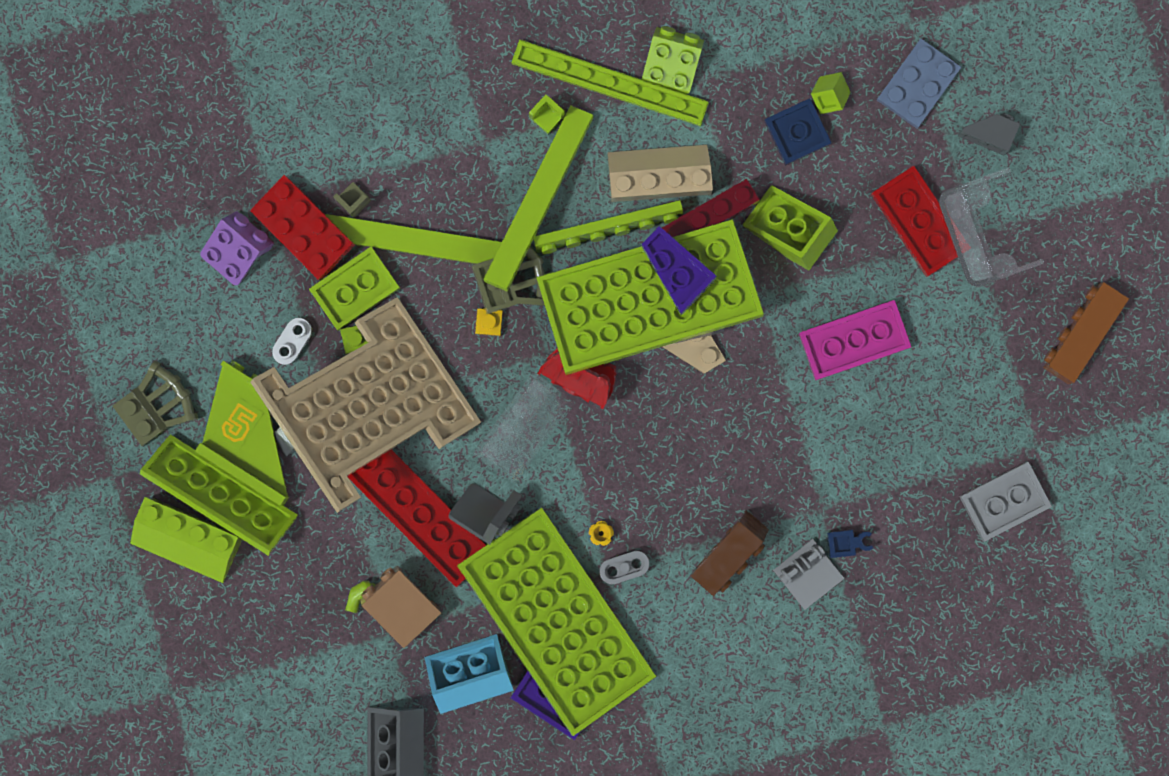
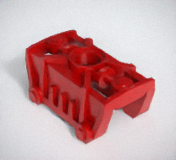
(590, 384)

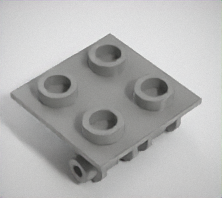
(808, 574)

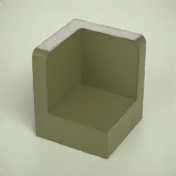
(352, 199)

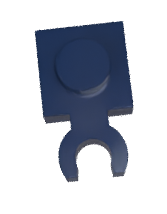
(844, 543)

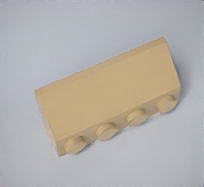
(660, 173)

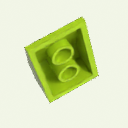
(791, 227)

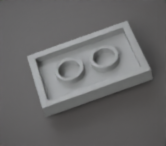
(1005, 501)

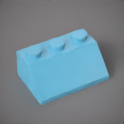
(468, 674)

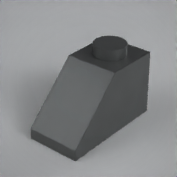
(992, 133)

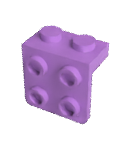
(235, 247)

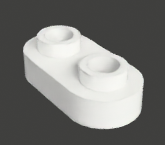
(293, 342)

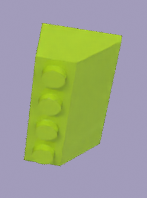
(184, 539)

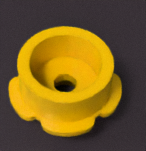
(594, 532)

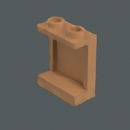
(399, 606)

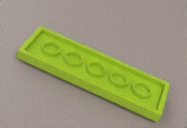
(218, 495)

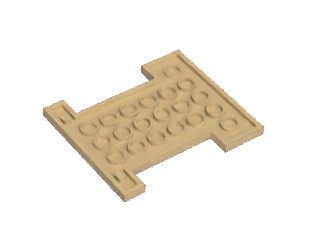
(367, 402)

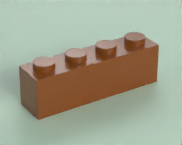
(1085, 333)

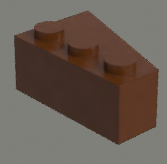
(731, 554)

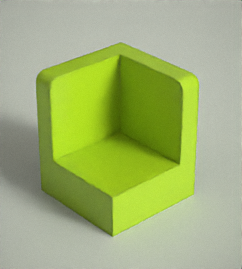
(830, 93)
(546, 114)

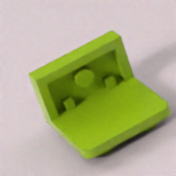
(673, 59)

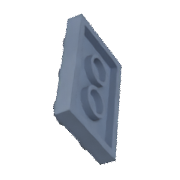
(918, 83)

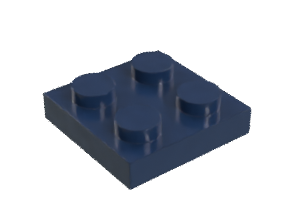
(797, 131)

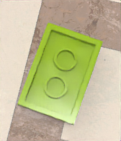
(354, 288)

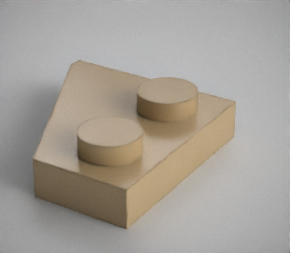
(699, 352)

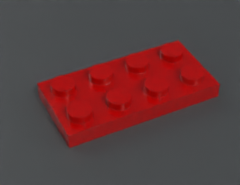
(917, 220)
(302, 227)

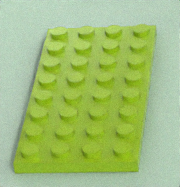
(623, 309)
(556, 621)

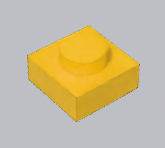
(488, 323)

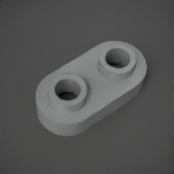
(624, 568)

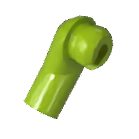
(355, 596)

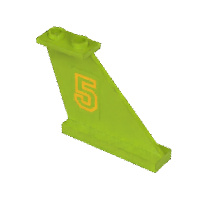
(242, 435)

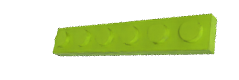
(616, 225)

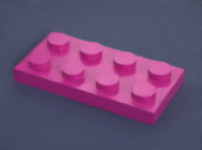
(854, 340)

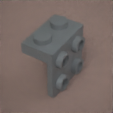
(484, 513)

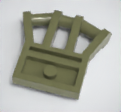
(496, 298)
(141, 414)

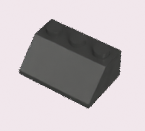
(395, 741)

